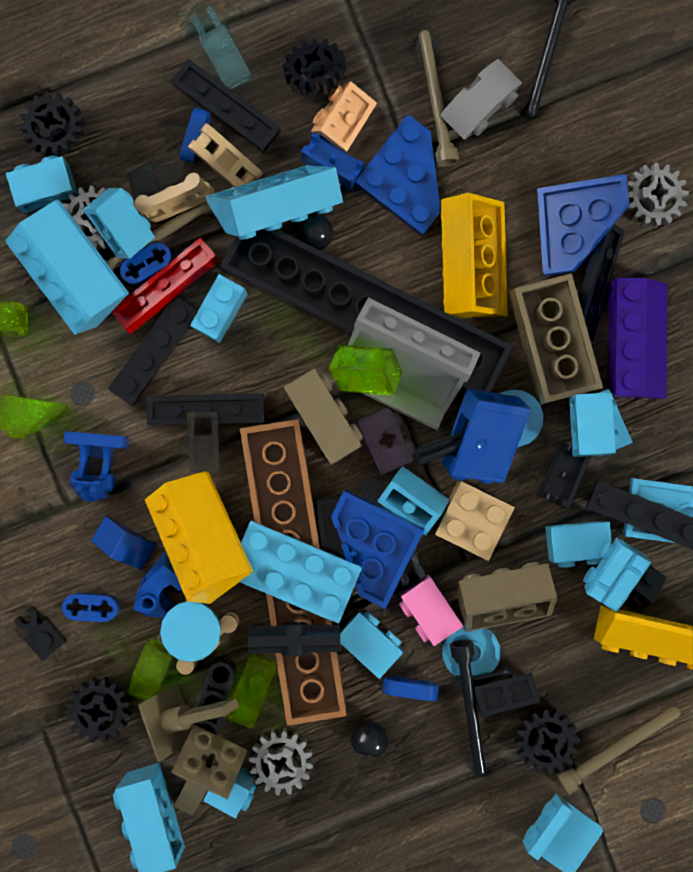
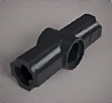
(294, 638)

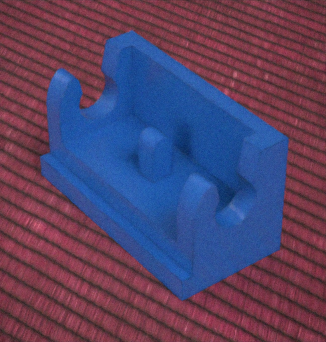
(325, 154)

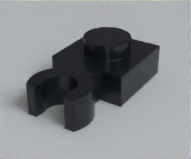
(43, 637)

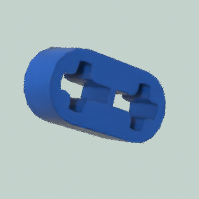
(197, 121)
(143, 257)
(90, 614)
(410, 688)

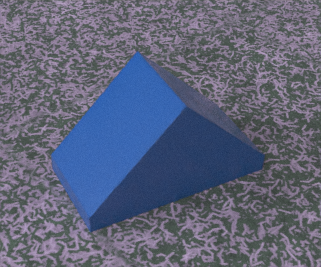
(123, 543)

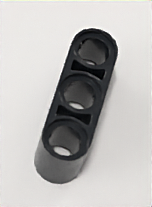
(218, 687)

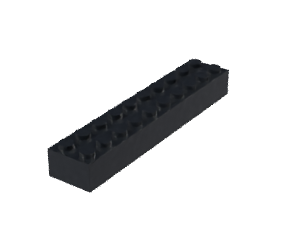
(338, 292)

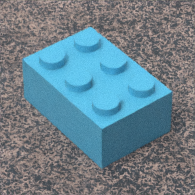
(149, 820)

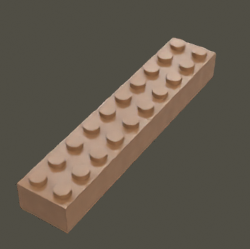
(285, 503)

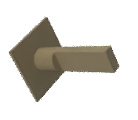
(171, 720)
(207, 765)

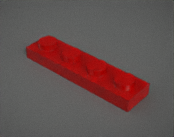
(165, 285)

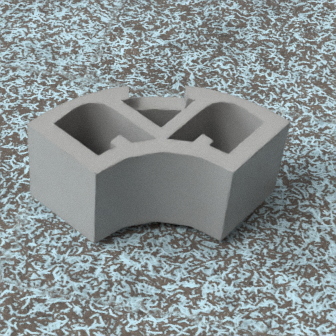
(475, 105)

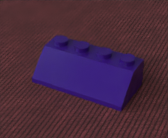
(637, 338)

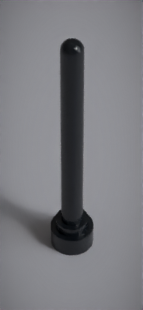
(546, 57)
(463, 653)

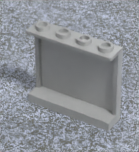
(430, 362)

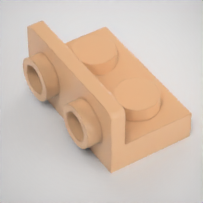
(343, 115)

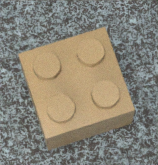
(473, 520)

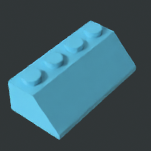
(276, 200)
(66, 267)

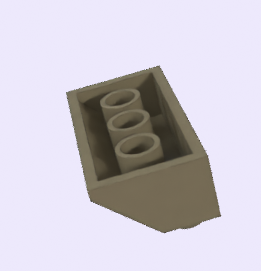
(555, 339)

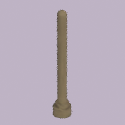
(446, 152)
(168, 228)
(572, 778)

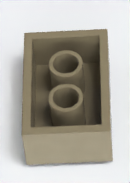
(324, 415)
(506, 596)

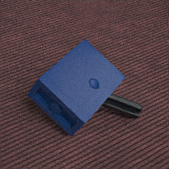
(481, 438)

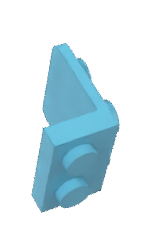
(562, 835)

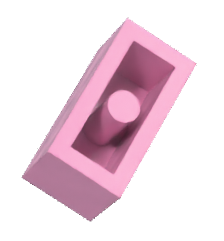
(430, 610)

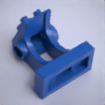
(90, 486)
(150, 595)

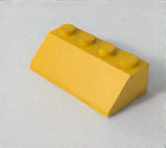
(474, 256)
(198, 537)
(645, 636)

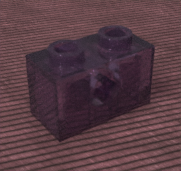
(372, 430)

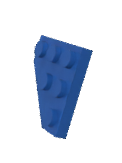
(405, 176)
(577, 218)
(377, 542)

